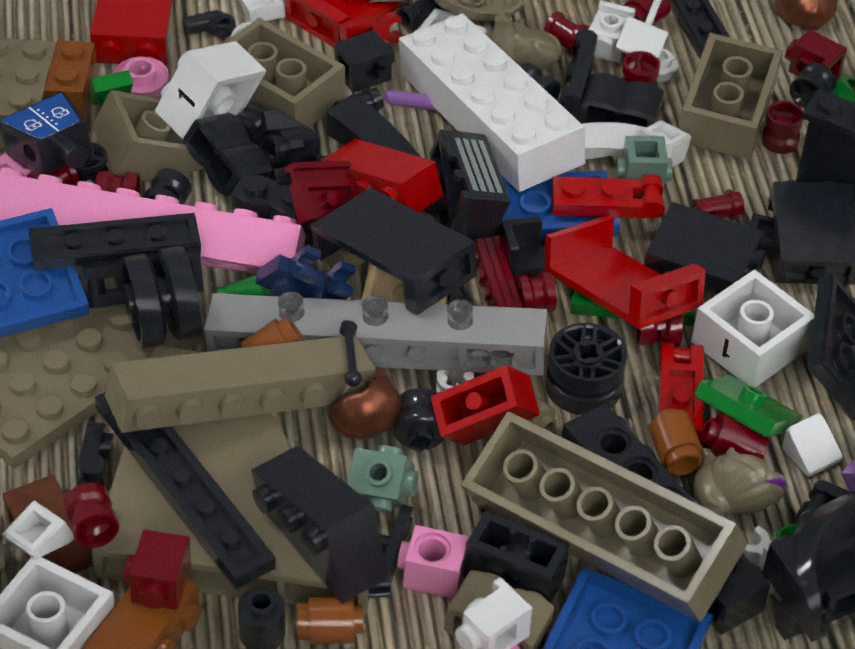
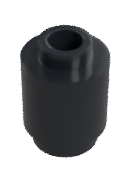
(261, 619)

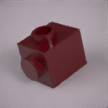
(158, 569)

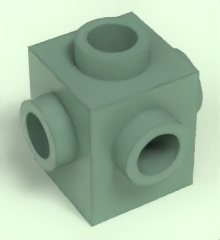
(643, 157)
(383, 477)

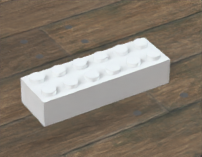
(492, 95)

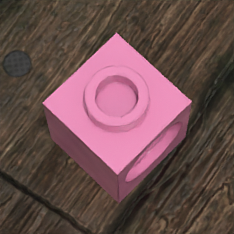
(433, 561)

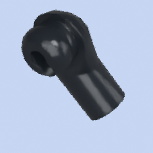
(213, 22)

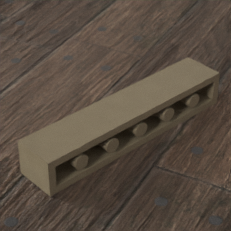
(232, 383)

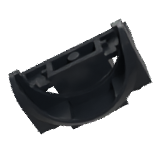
(815, 569)

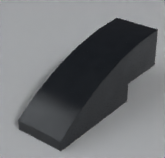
(359, 120)

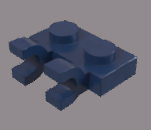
(297, 276)

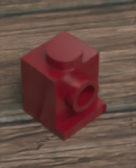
(815, 49)

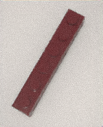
(495, 274)

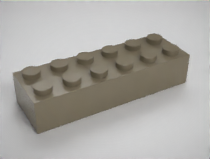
(606, 515)

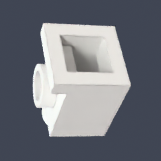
(608, 27)
(495, 621)

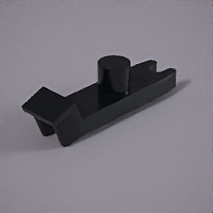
(391, 548)

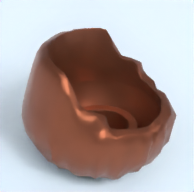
(806, 13)
(368, 411)

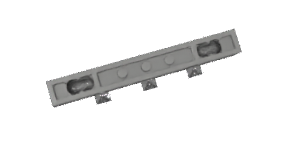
(393, 337)

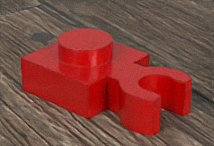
(369, 23)

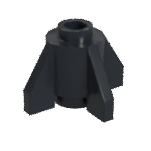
(286, 143)

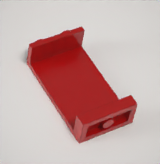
(323, 16)
(130, 30)
(589, 264)

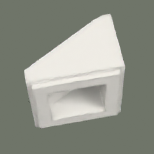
(675, 139)
(811, 445)
(38, 531)

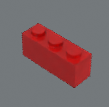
(391, 172)

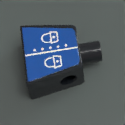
(47, 135)

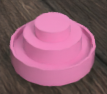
(147, 75)

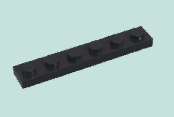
(196, 500)

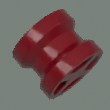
(537, 291)

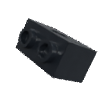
(517, 555)

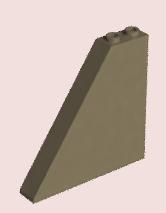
(228, 453)

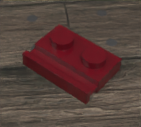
(320, 188)

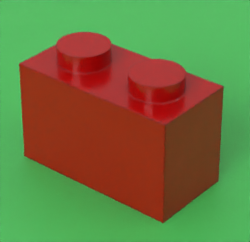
(479, 405)

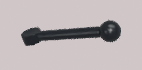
(348, 330)

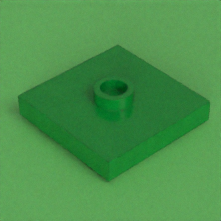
(747, 405)

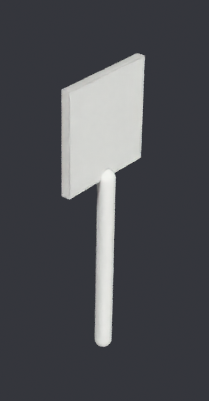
(642, 36)

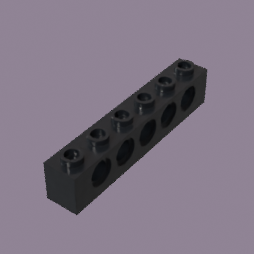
(610, 437)

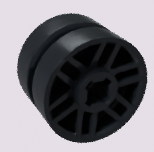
(585, 367)

